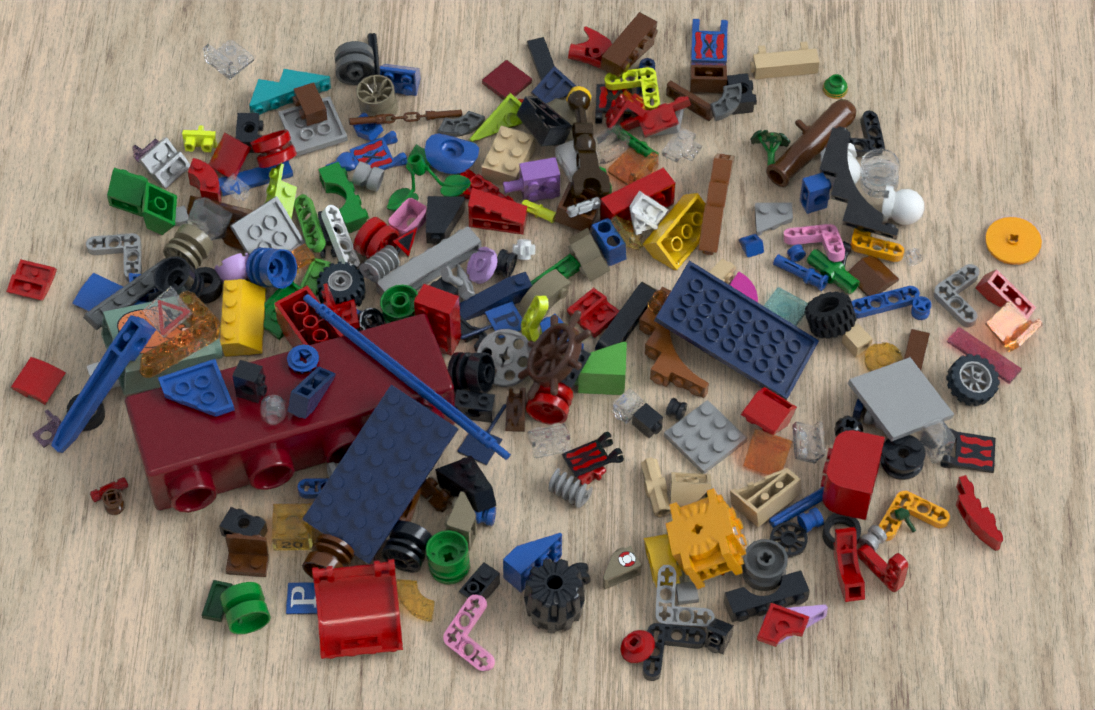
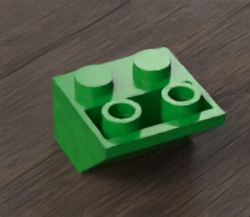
(126, 191)

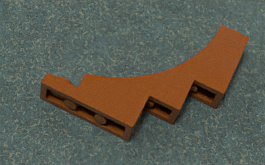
(716, 203)

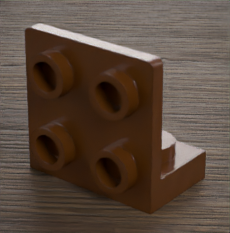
(247, 555)

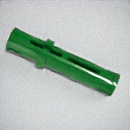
(639, 146)

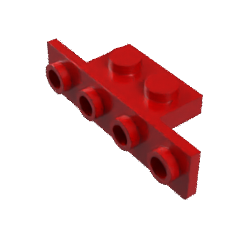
(657, 119)

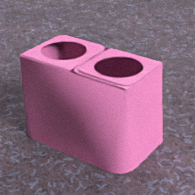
(409, 209)

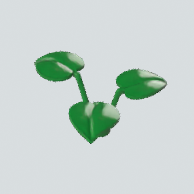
(418, 164)

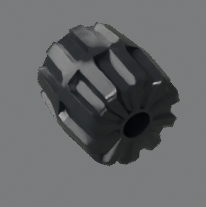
(554, 595)

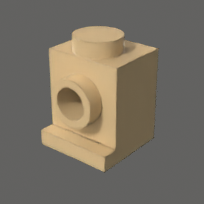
(724, 270)

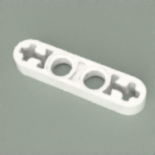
(334, 219)

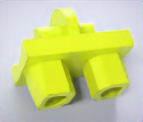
(199, 138)

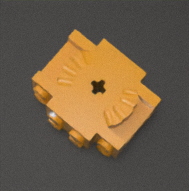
(706, 538)

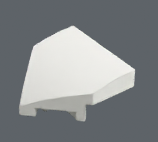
(645, 213)

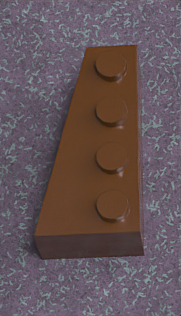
(630, 45)

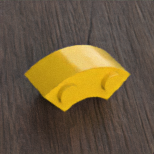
(658, 554)

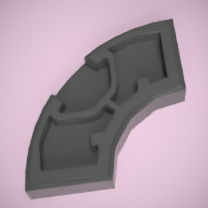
(728, 102)
(461, 126)

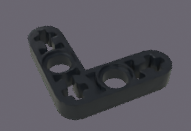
(869, 141)
(665, 638)

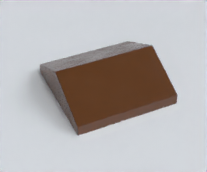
(873, 275)

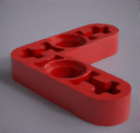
(890, 574)

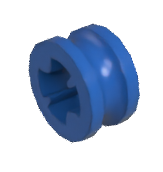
(796, 253)

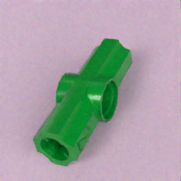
(835, 271)

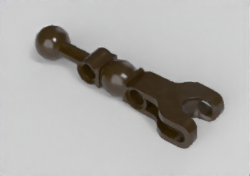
(588, 171)

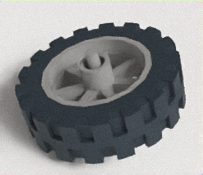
(963, 387)

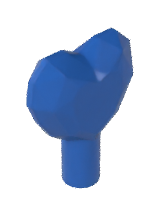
(345, 161)

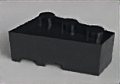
(543, 122)
(467, 478)

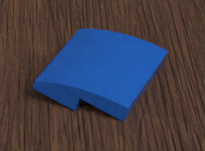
(95, 291)

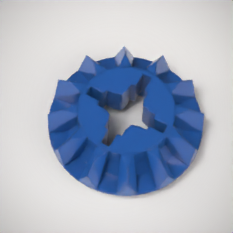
(308, 353)

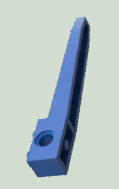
(125, 347)

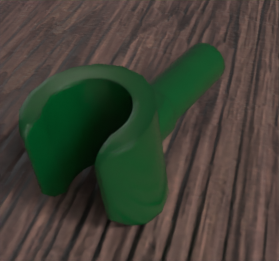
(904, 514)

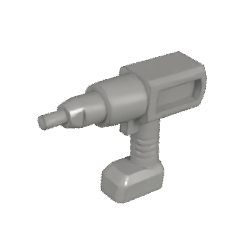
(461, 281)

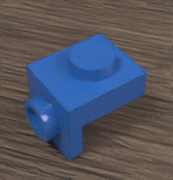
(368, 131)

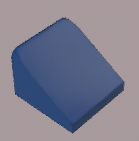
(752, 245)

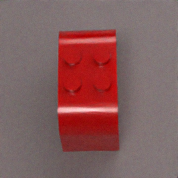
(301, 322)
(851, 473)

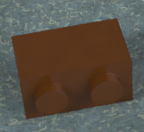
(310, 104)

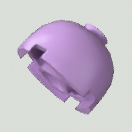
(233, 268)

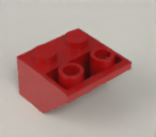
(769, 411)

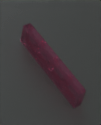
(970, 345)

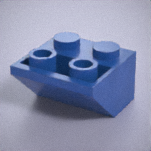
(404, 78)

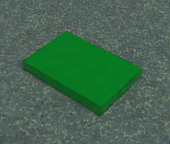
(270, 322)

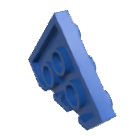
(198, 388)

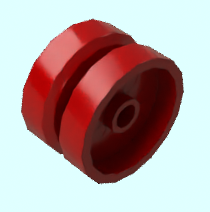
(273, 148)
(373, 237)
(550, 408)

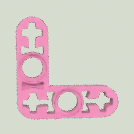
(826, 233)
(463, 638)

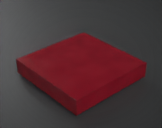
(507, 80)

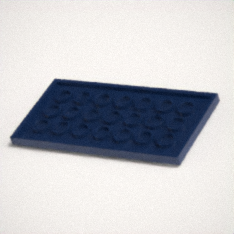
(736, 330)
(380, 473)

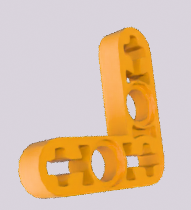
(865, 238)
(911, 505)

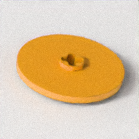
(1013, 228)

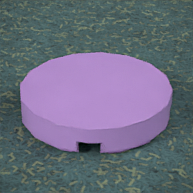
(482, 265)

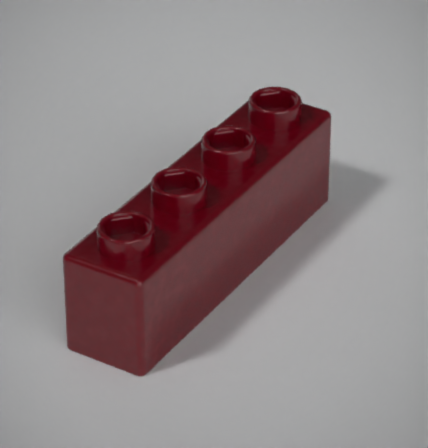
(199, 455)

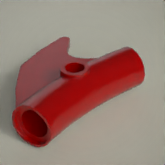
(591, 50)

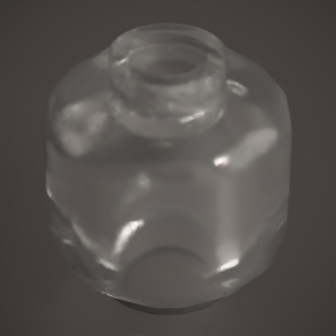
(273, 409)

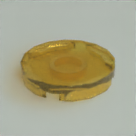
(881, 355)

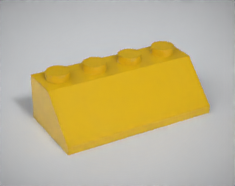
(677, 232)
(242, 318)

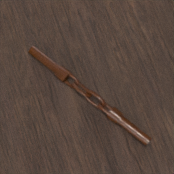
(381, 118)

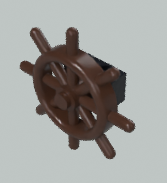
(557, 357)

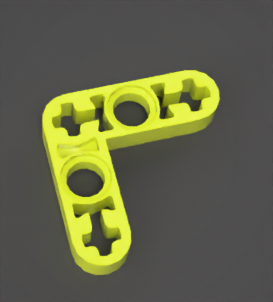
(644, 82)
(533, 317)

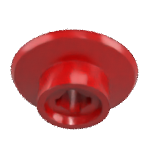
(641, 650)

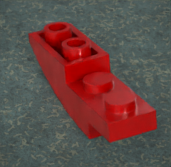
(978, 519)

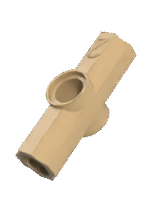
(655, 487)

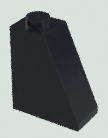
(442, 216)

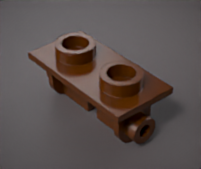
(440, 497)

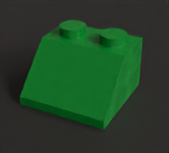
(158, 208)

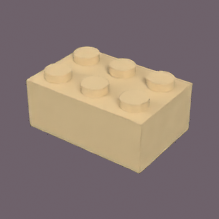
(505, 155)

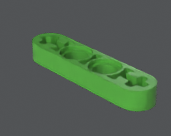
(306, 225)

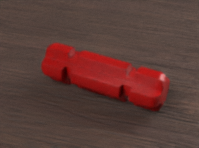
(120, 484)

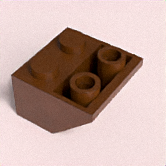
(707, 77)

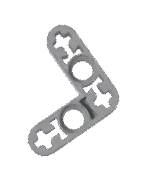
(127, 249)
(952, 294)
(675, 610)

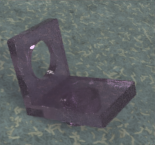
(51, 426)

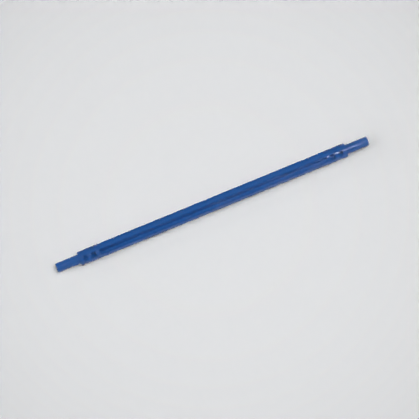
(407, 377)

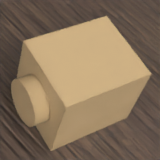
(857, 340)

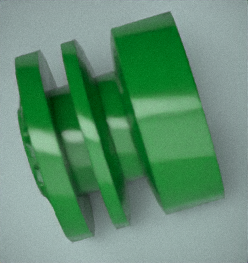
(448, 557)

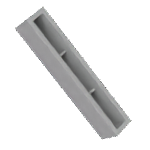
(427, 266)

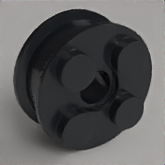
(903, 467)

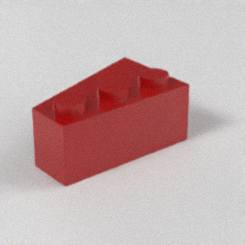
(496, 213)

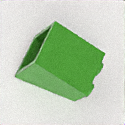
(604, 371)

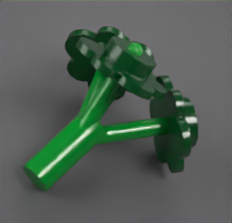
(771, 137)

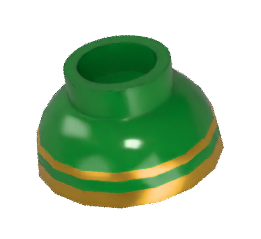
(835, 87)

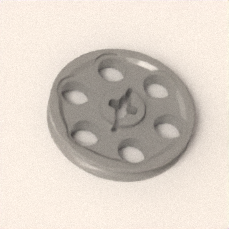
(500, 350)

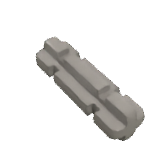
(583, 207)

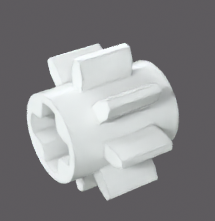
(524, 249)

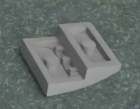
(164, 162)

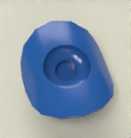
(450, 153)

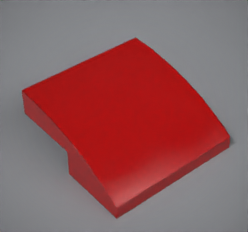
(229, 155)
(31, 280)
(595, 311)
(38, 380)

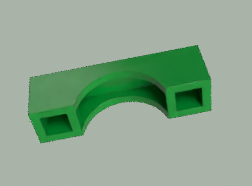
(335, 181)

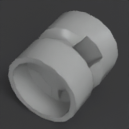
(368, 176)

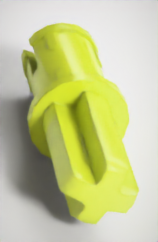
(539, 211)

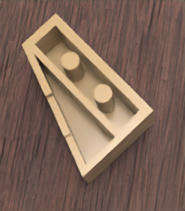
(767, 497)

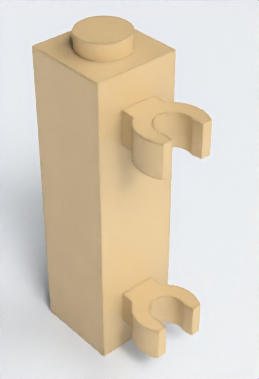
(784, 63)

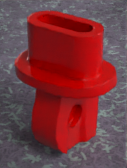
(590, 476)

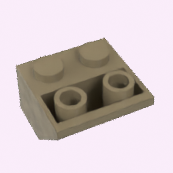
(462, 519)

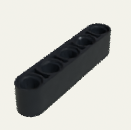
(627, 318)

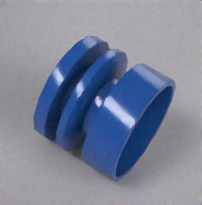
(271, 267)

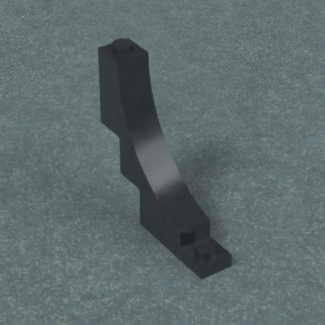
(859, 212)

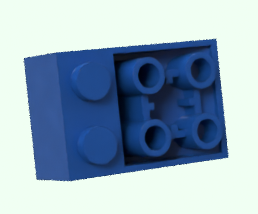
(526, 556)

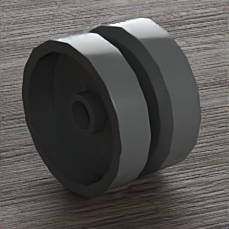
(354, 62)
(764, 564)

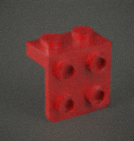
(623, 101)
(345, 310)

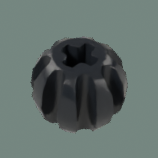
(847, 423)

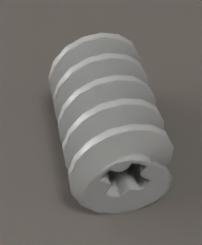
(380, 264)
(568, 489)

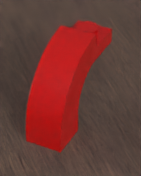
(847, 566)

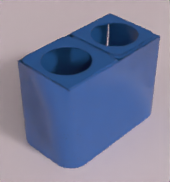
(612, 254)

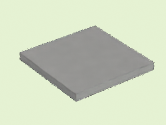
(900, 398)

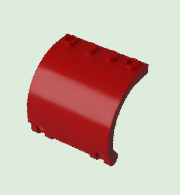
(357, 609)

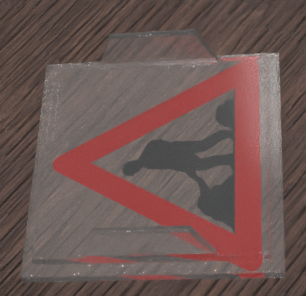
(167, 312)

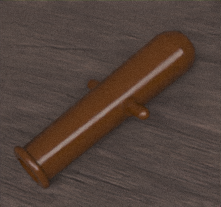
(811, 142)

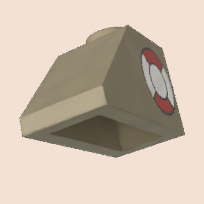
(621, 567)

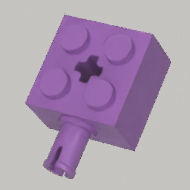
(537, 180)

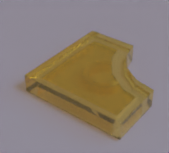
(626, 231)

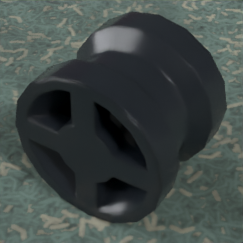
(676, 409)
(583, 568)

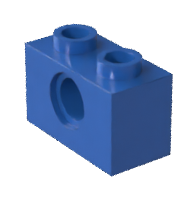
(815, 192)

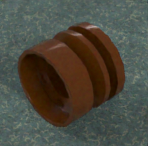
(327, 552)

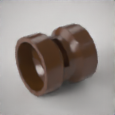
(113, 501)

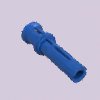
(808, 275)

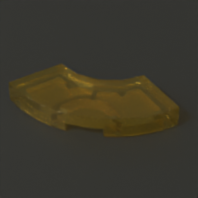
(414, 601)

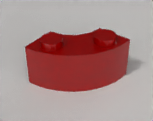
(205, 179)

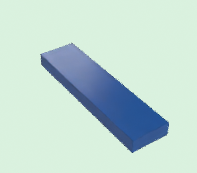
(258, 176)

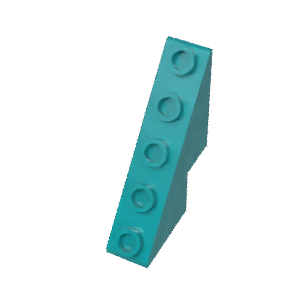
(272, 95)

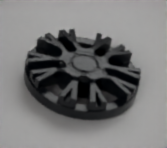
(789, 539)

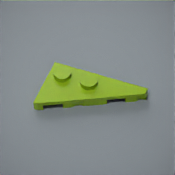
(503, 115)

